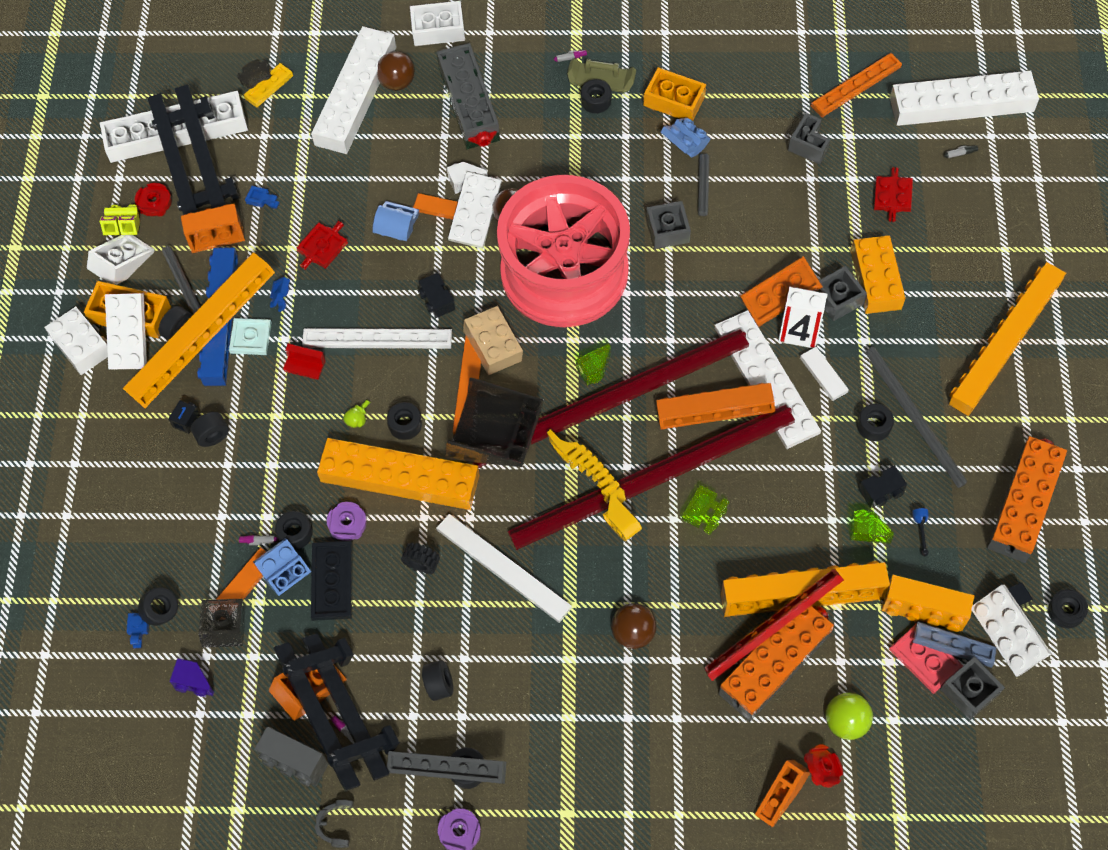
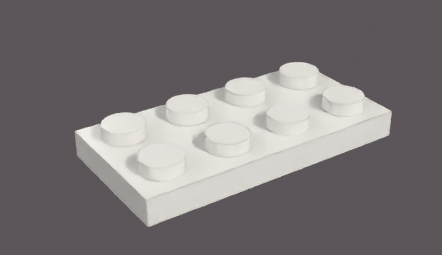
(474, 210)
(125, 331)
(1010, 630)

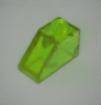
(594, 364)
(869, 528)

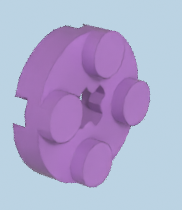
(340, 513)
(453, 820)

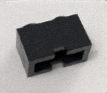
(438, 299)
(879, 490)

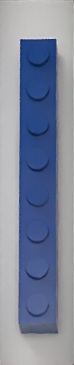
(216, 352)

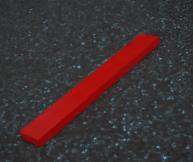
(773, 624)

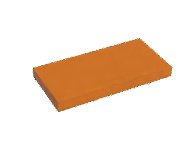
(771, 295)

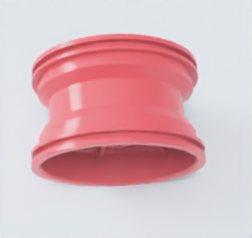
(555, 203)

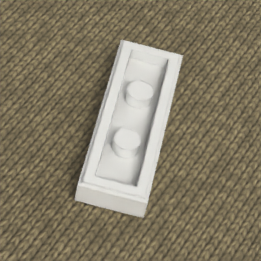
(824, 374)

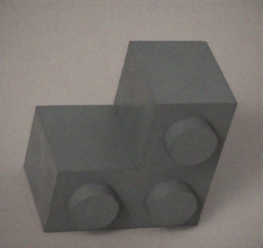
(807, 141)

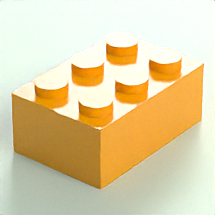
(674, 94)

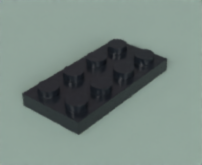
(331, 580)

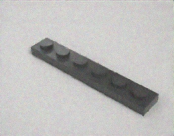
(446, 767)

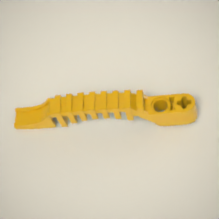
(617, 515)

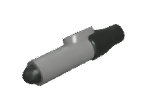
(962, 150)

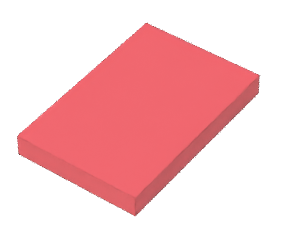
(928, 665)

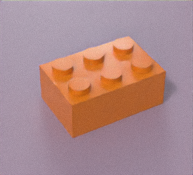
(212, 228)

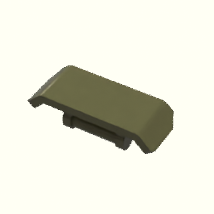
(618, 79)

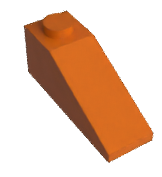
(782, 792)

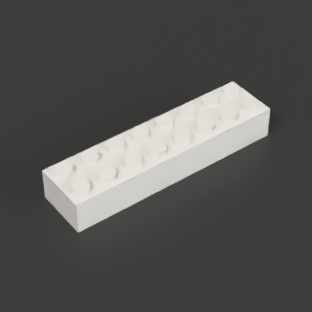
(352, 91)
(964, 98)
(136, 136)

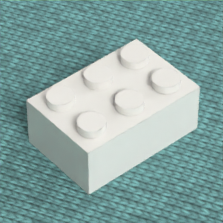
(437, 23)
(78, 340)

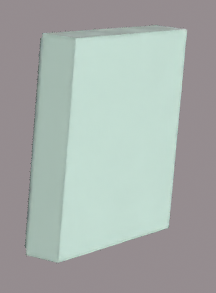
(250, 336)

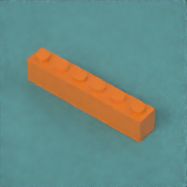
(716, 405)

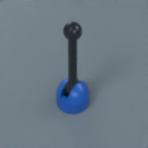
(921, 516)

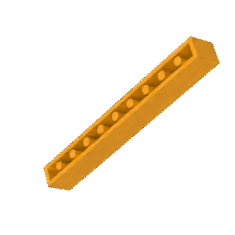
(199, 330)
(1007, 338)

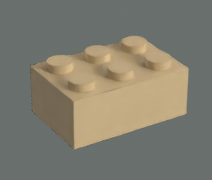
(493, 340)

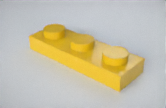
(266, 88)

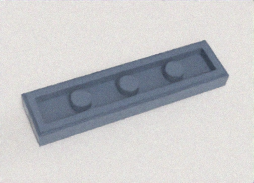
(954, 644)

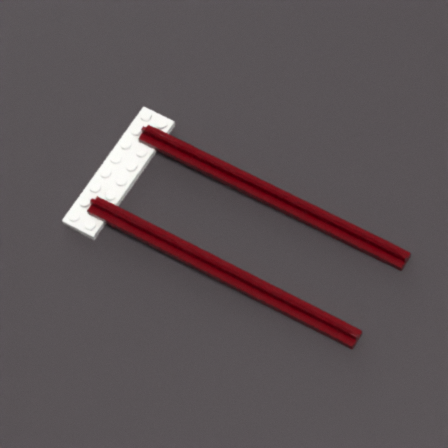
(757, 364)

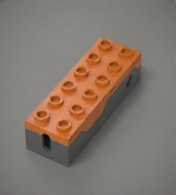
(1027, 499)
(775, 662)

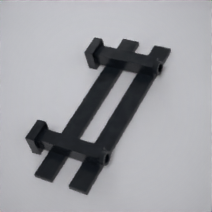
(190, 116)
(364, 745)

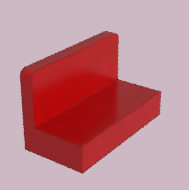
(304, 361)

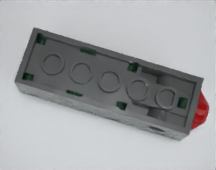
(468, 96)

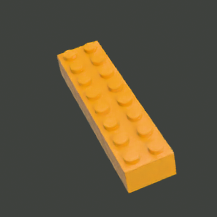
(398, 473)
(776, 590)

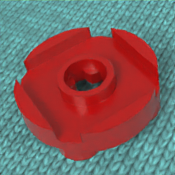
(155, 208)
(816, 759)

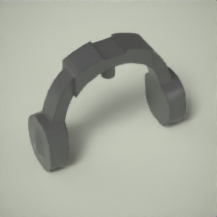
(340, 804)

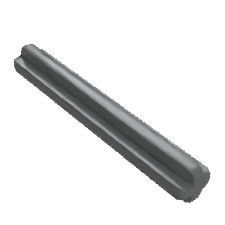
(703, 185)

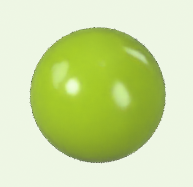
(849, 716)

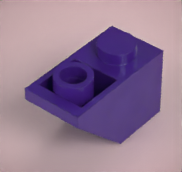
(190, 677)

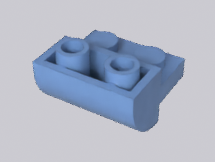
(686, 136)
(395, 220)
(281, 567)

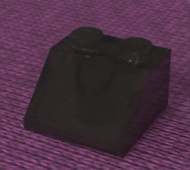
(221, 623)

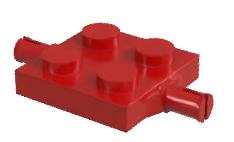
(893, 194)
(322, 245)

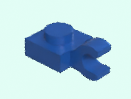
(260, 196)
(279, 290)
(136, 628)

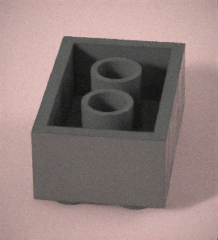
(291, 757)

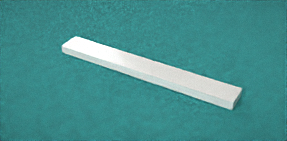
(377, 338)
(504, 568)

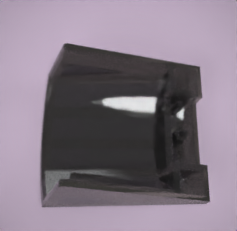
(495, 425)

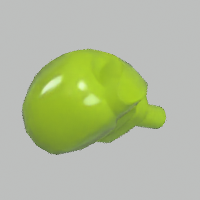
(356, 416)

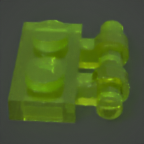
(700, 506)

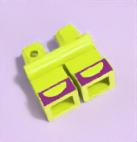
(120, 220)

